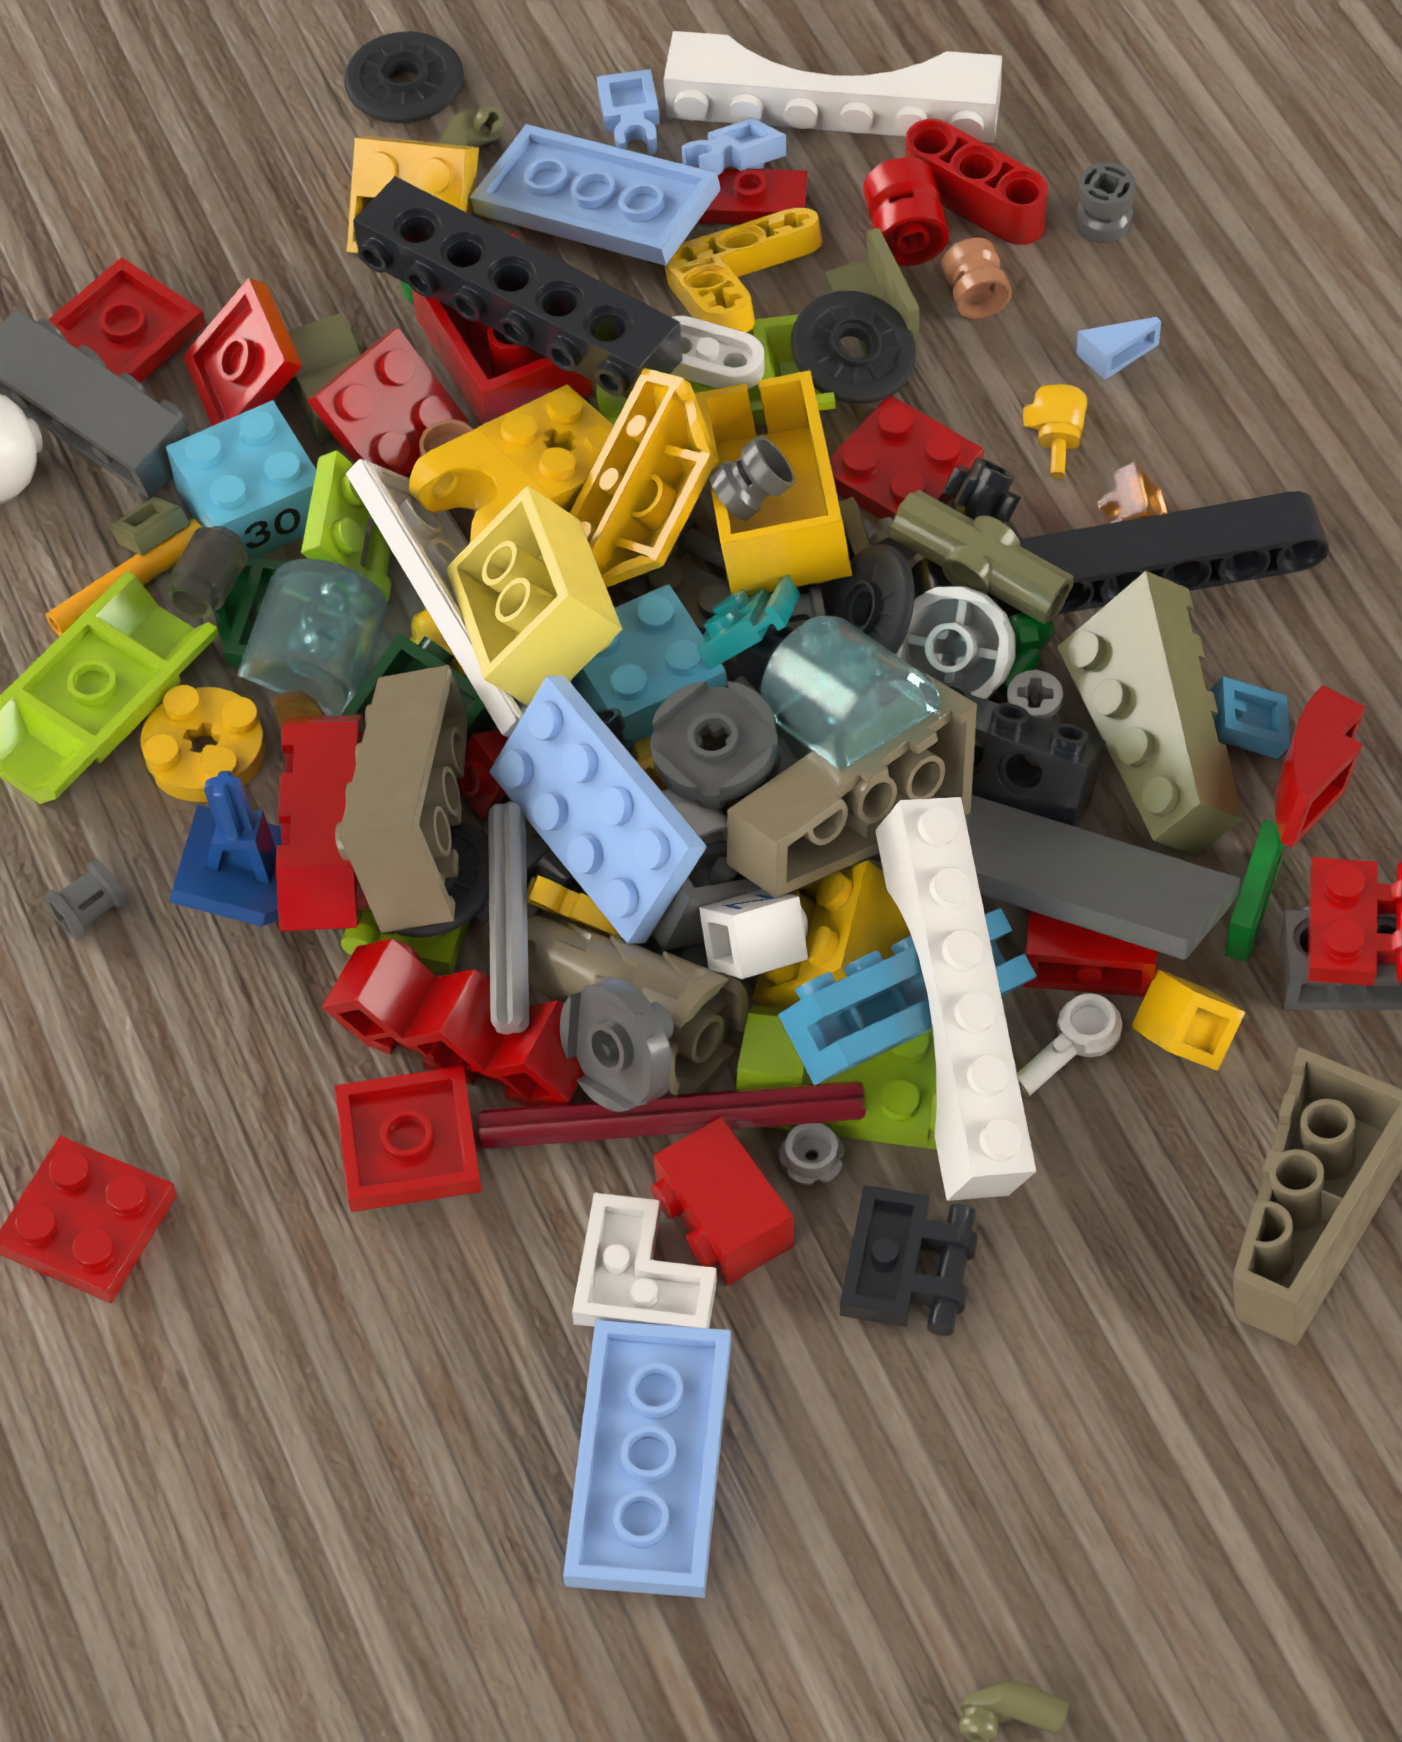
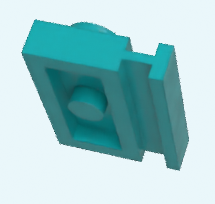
(744, 621)

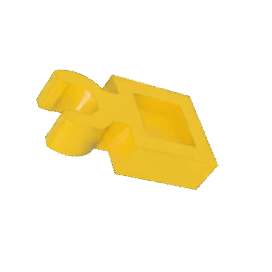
(568, 905)

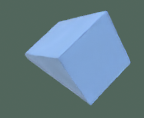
(1117, 345)

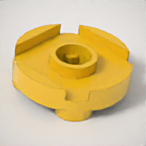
(198, 713)

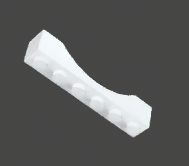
(724, 82)
(978, 1096)

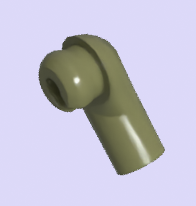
(474, 127)

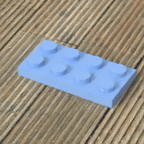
(595, 194)
(597, 809)
(648, 1459)

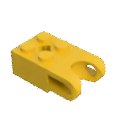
(538, 445)

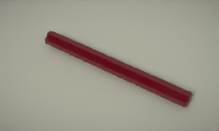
(672, 1114)

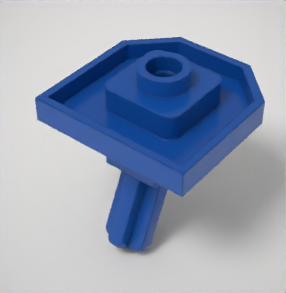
(229, 857)

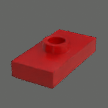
(756, 194)

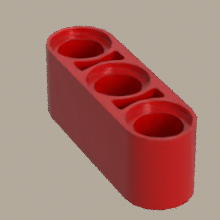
(981, 182)

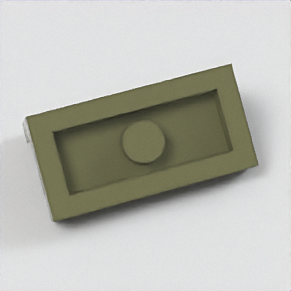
(879, 277)

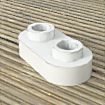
(715, 352)

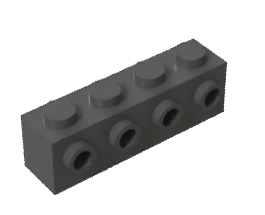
(88, 404)

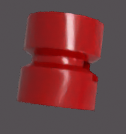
(907, 209)

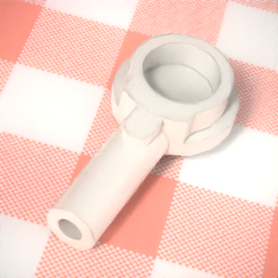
(1085, 1028)

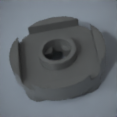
(720, 774)
(618, 1043)

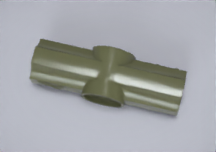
(981, 556)

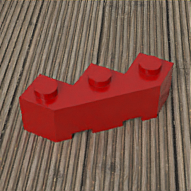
(312, 879)
(396, 1001)

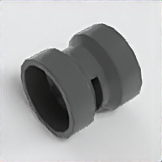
(1105, 202)
(752, 478)

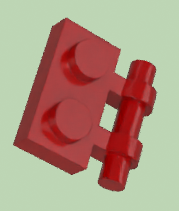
(1344, 922)

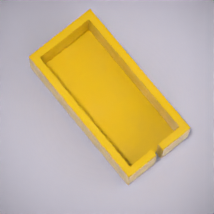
(801, 528)

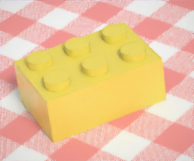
(532, 596)

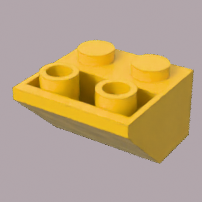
(435, 168)
(846, 920)

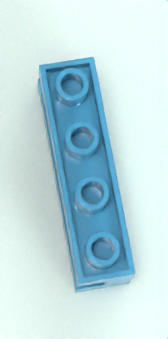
(877, 1005)

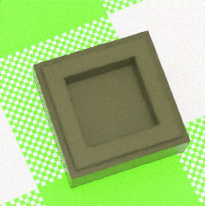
(149, 525)

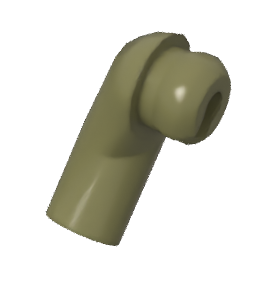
(1006, 1702)

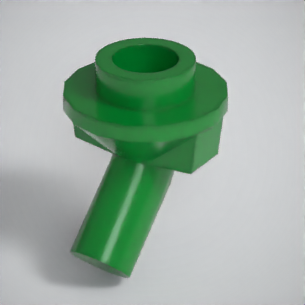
(1030, 640)

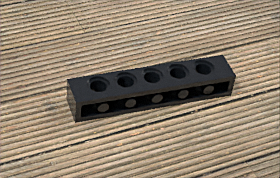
(515, 288)
(1065, 752)

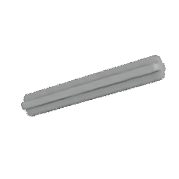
(508, 919)

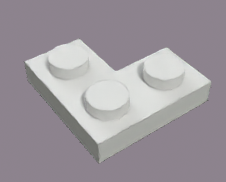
(623, 1280)

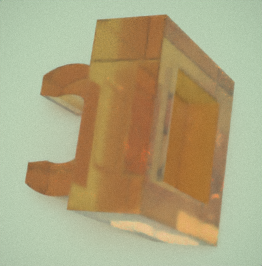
(1135, 496)

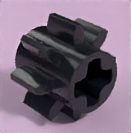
(982, 490)

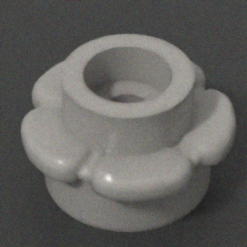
(808, 1139)

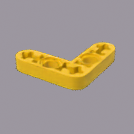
(707, 267)

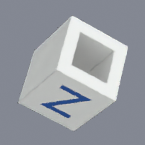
(754, 933)

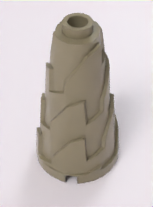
(698, 999)

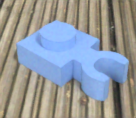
(630, 107)
(739, 145)

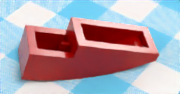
(1317, 763)

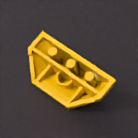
(645, 478)

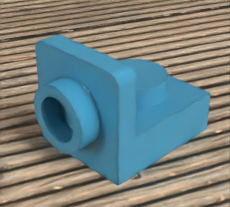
(1251, 717)

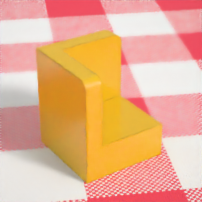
(1187, 1019)

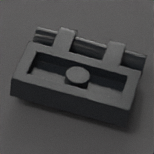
(886, 1256)

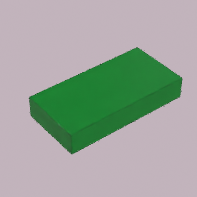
(1255, 892)

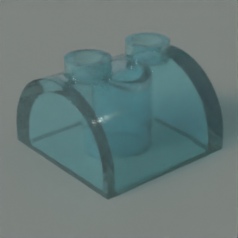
(316, 632)
(843, 690)

